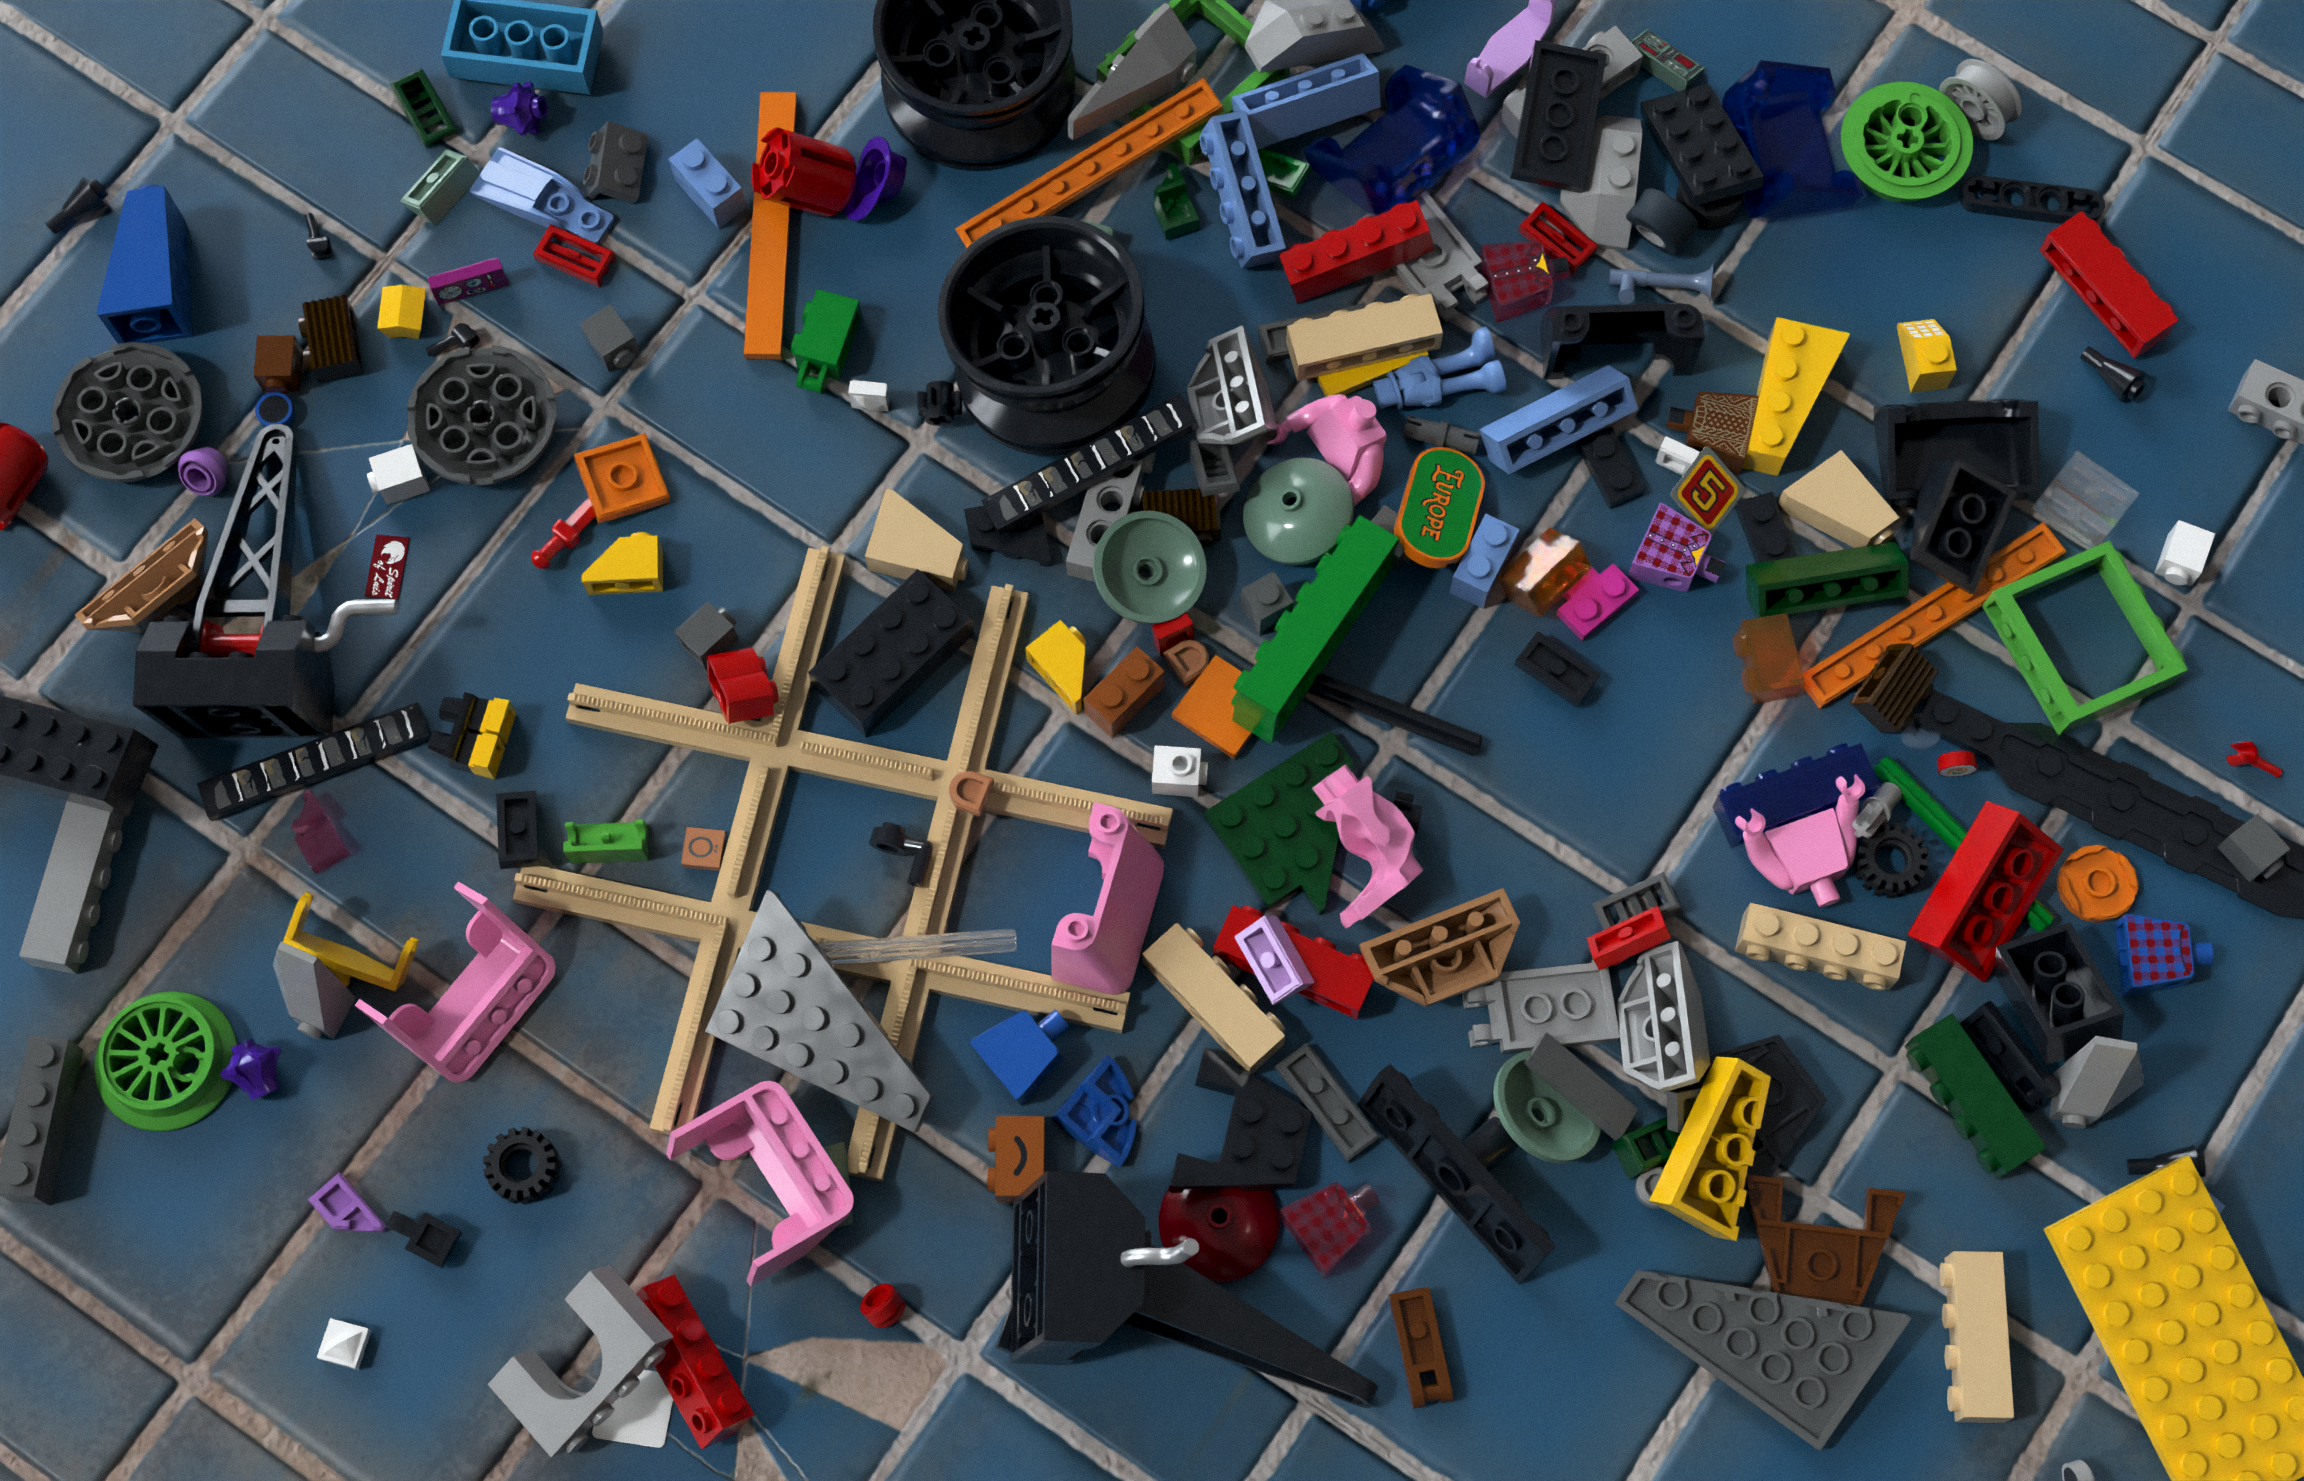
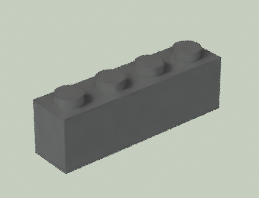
(39, 1120)

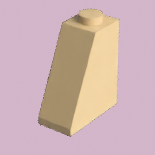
(1840, 504)
(912, 541)

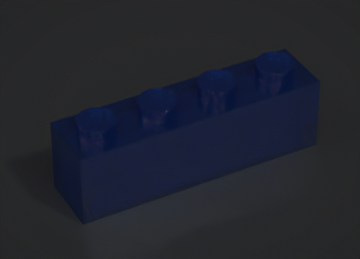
(1794, 792)

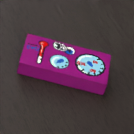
(468, 281)

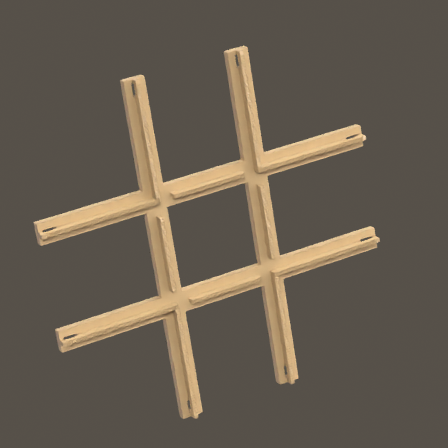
(781, 746)

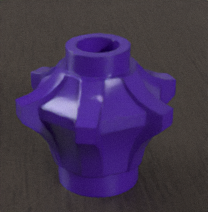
(520, 109)
(253, 1068)

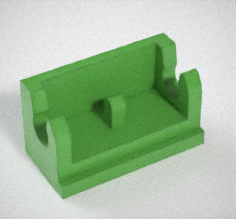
(607, 842)

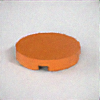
(2097, 884)

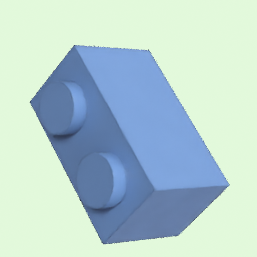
(707, 183)
(1484, 561)

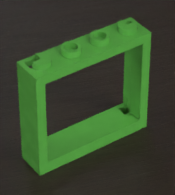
(1232, 24)
(2038, 667)

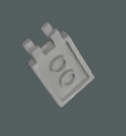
(1445, 268)
(1564, 1001)

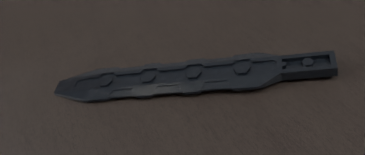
(2115, 800)

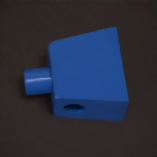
(1022, 1051)

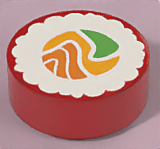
(1957, 763)

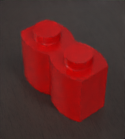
(741, 685)

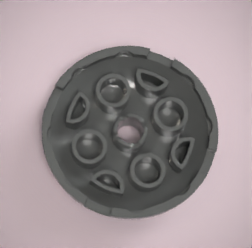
(478, 384)
(109, 387)

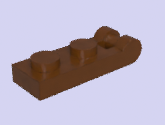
(1420, 1345)

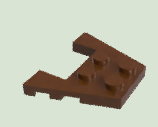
(1819, 1259)

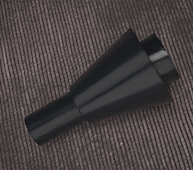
(83, 200)
(2122, 379)
(2147, 1165)

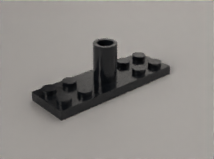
(1459, 1170)

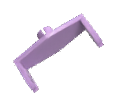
(1510, 48)

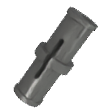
(1441, 434)

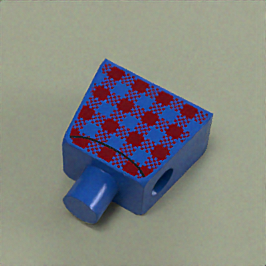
(2156, 954)

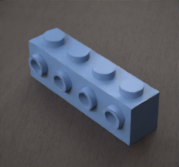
(1310, 100)
(1242, 189)
(1559, 419)

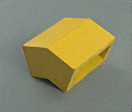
(401, 311)

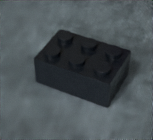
(2057, 992)

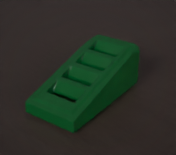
(411, 83)
(1634, 1152)

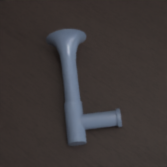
(1637, 278)

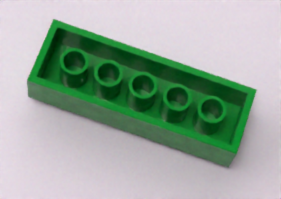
(1313, 629)

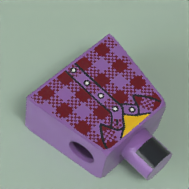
(1674, 552)

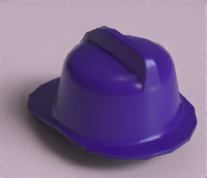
(878, 178)

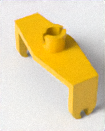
(344, 960)

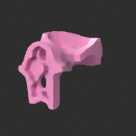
(1373, 831)

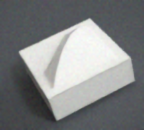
(869, 395)
(1676, 456)
(344, 1344)

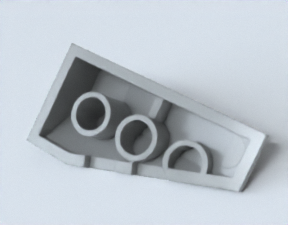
(311, 992)

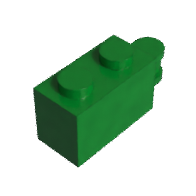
(825, 339)

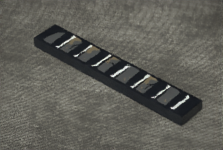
(1090, 464)
(314, 761)

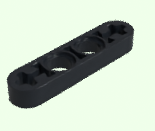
(2031, 194)

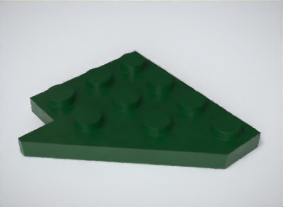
(1275, 829)

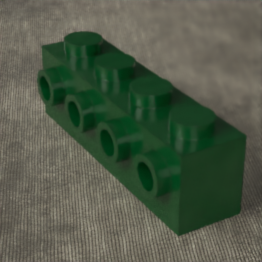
(1827, 580)
(1974, 1097)

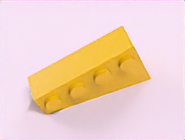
(1791, 379)
(1714, 1149)

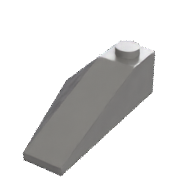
(1149, 70)
(2096, 1081)

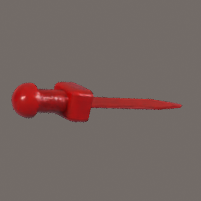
(564, 535)

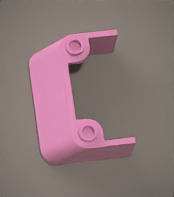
(480, 1002)
(790, 1158)

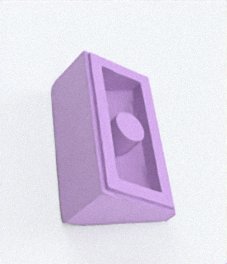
(1274, 959)

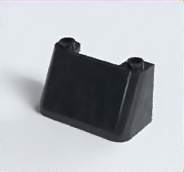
(1671, 328)
(1987, 434)

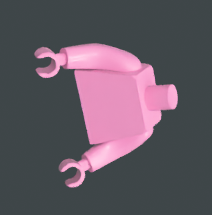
(1345, 436)
(1809, 850)

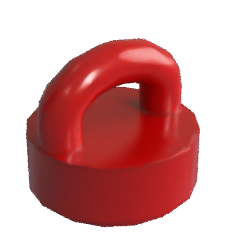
(882, 1306)

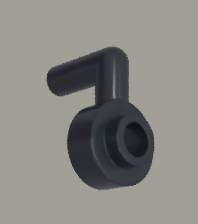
(892, 840)

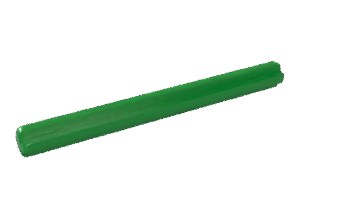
(1944, 825)

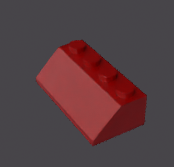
(1985, 890)

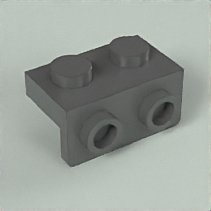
(615, 162)

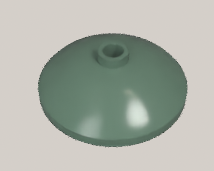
(1310, 525)
(1166, 550)
(1539, 1116)

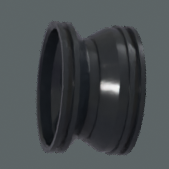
(977, 119)
(1048, 394)

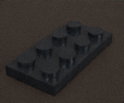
(1558, 116)
(1702, 144)

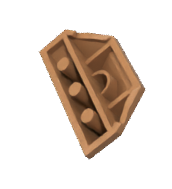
(152, 586)
(1445, 951)

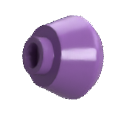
(203, 471)

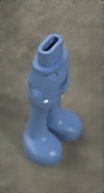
(1421, 382)

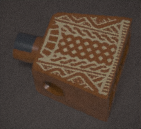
(1718, 422)

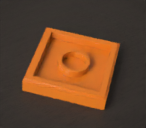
(622, 478)
(1209, 711)

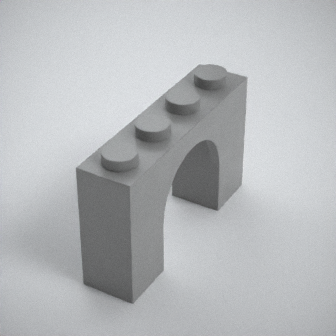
(629, 1343)

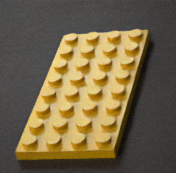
(2186, 1329)

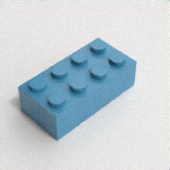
(523, 43)

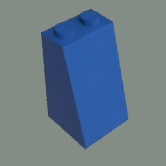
(148, 271)

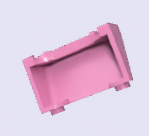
(1106, 947)

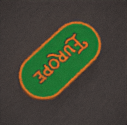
(1439, 507)

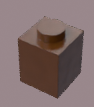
(278, 363)

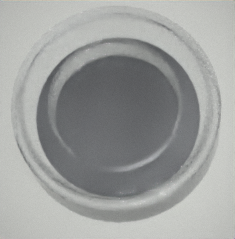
(1917, 738)

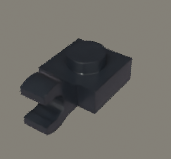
(428, 1238)

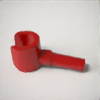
(2249, 755)

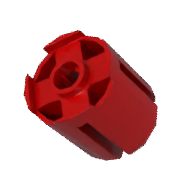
(804, 173)
(21, 468)

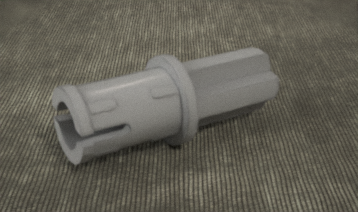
(1876, 810)

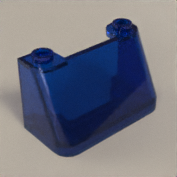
(1781, 124)
(1405, 148)

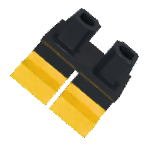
(477, 733)

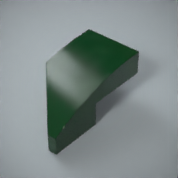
(1173, 205)

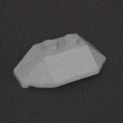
(1309, 33)
(1609, 183)
(1230, 392)
(1663, 1021)

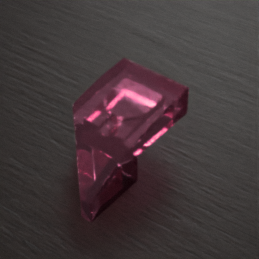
(317, 836)

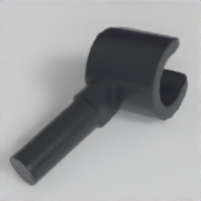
(319, 246)
(460, 334)

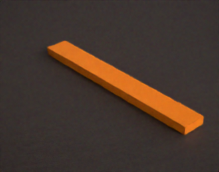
(1100, 161)
(769, 245)
(1930, 615)

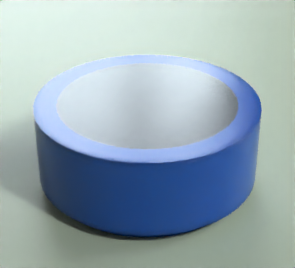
(275, 409)

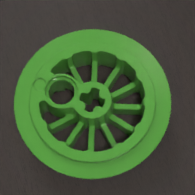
(1924, 106)
(205, 1085)

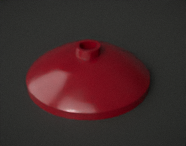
(1225, 1249)

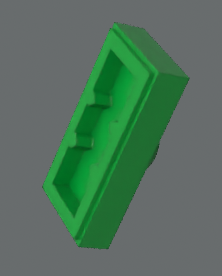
(1283, 173)

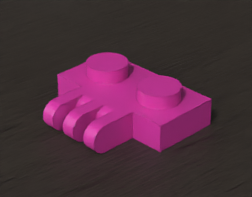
(1596, 600)

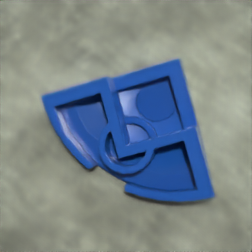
(1100, 1113)

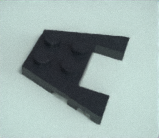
(1790, 1101)
(1261, 1137)

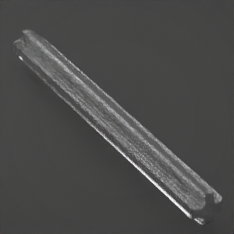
(920, 946)

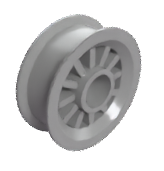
(1984, 97)

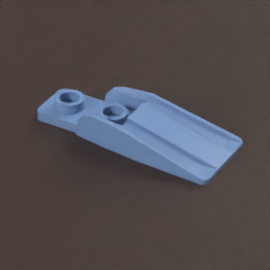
(539, 196)

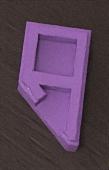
(345, 1208)

